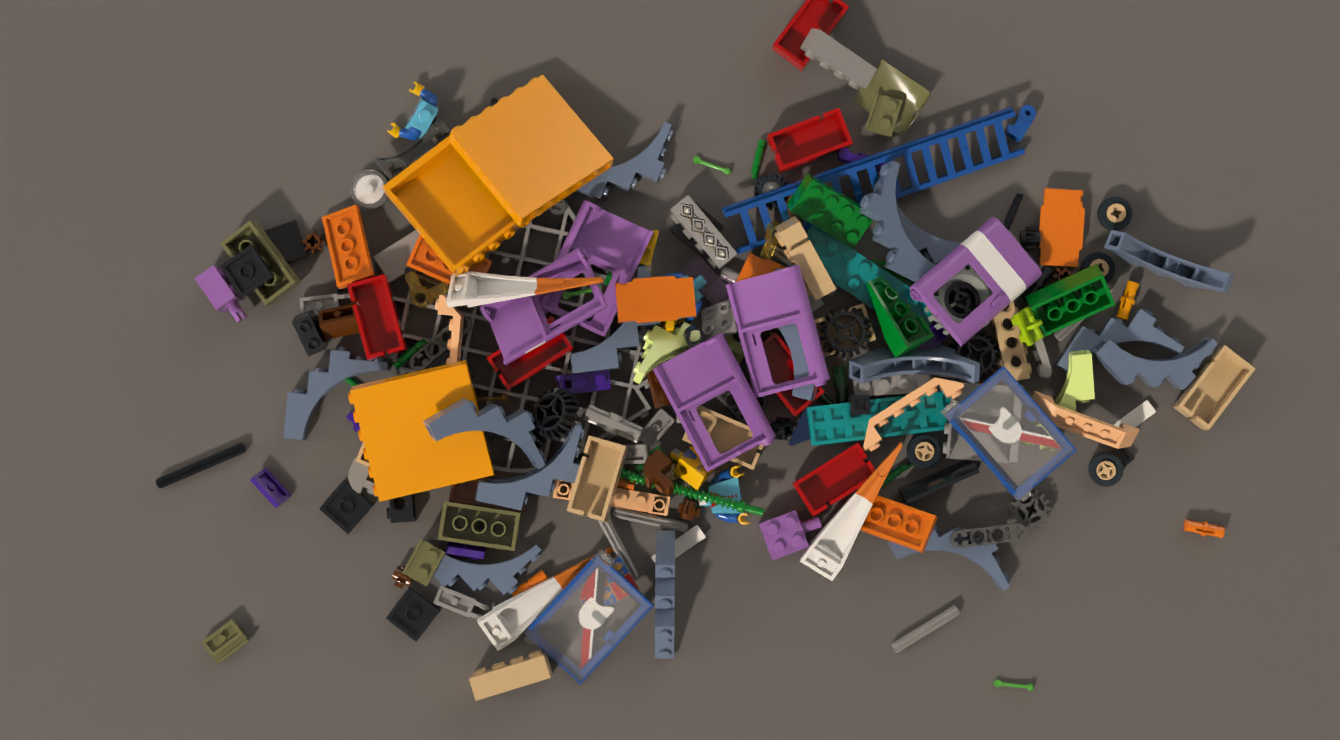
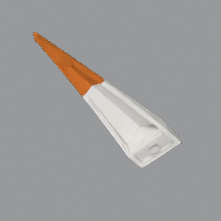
(485, 288)
(833, 543)
(514, 615)

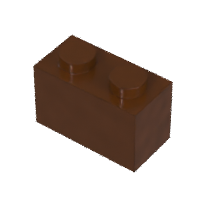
(338, 322)

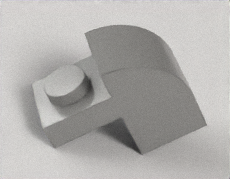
(359, 478)

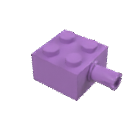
(221, 292)
(786, 533)

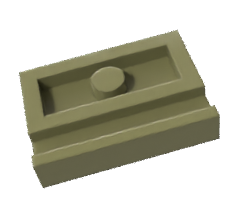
(883, 115)
(424, 562)
(225, 641)

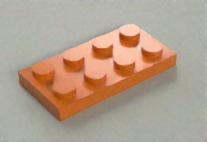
(348, 246)
(428, 262)
(899, 524)

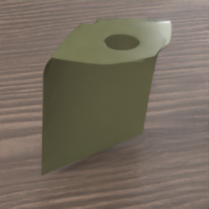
(894, 84)

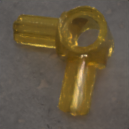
(771, 241)
(417, 289)

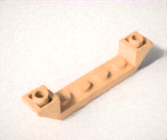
(455, 325)
(948, 387)
(1085, 425)
(623, 499)

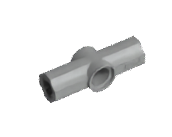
(613, 423)

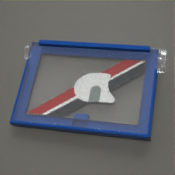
(1009, 433)
(589, 617)

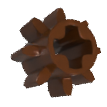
(318, 246)
(1064, 271)
(689, 510)
(400, 579)

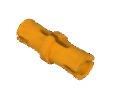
(1127, 300)

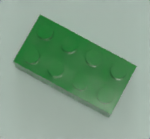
(829, 211)
(1070, 300)

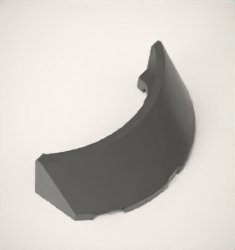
(435, 134)

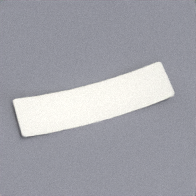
(1137, 415)
(687, 541)

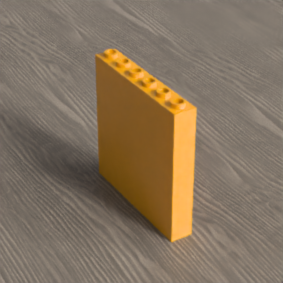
(530, 150)
(451, 207)
(397, 442)

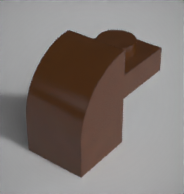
(654, 472)

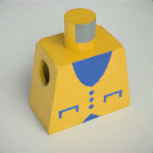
(690, 467)

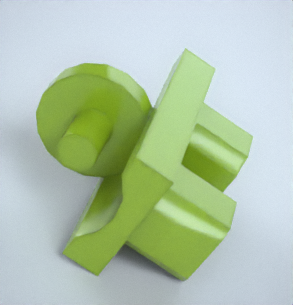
(1028, 326)

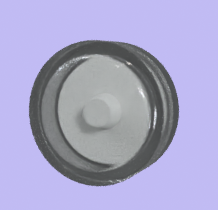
(367, 189)

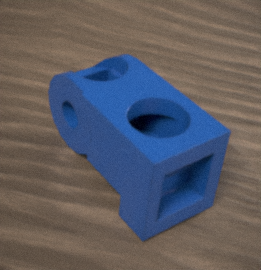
(1024, 119)

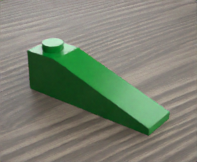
(899, 324)

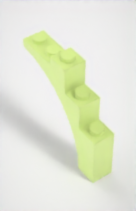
(663, 345)
(1078, 381)

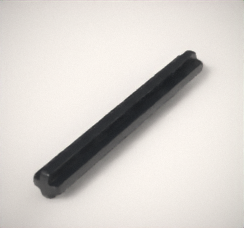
(201, 465)

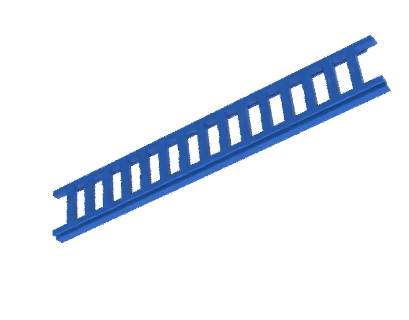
(887, 156)

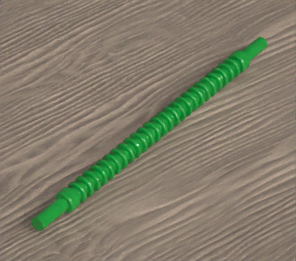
(741, 506)

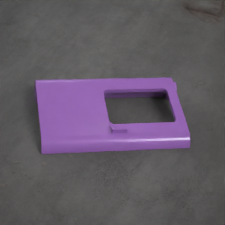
(613, 246)

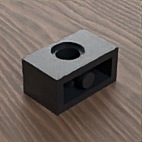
(310, 332)
(404, 514)

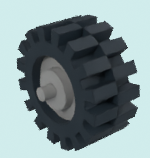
(767, 184)

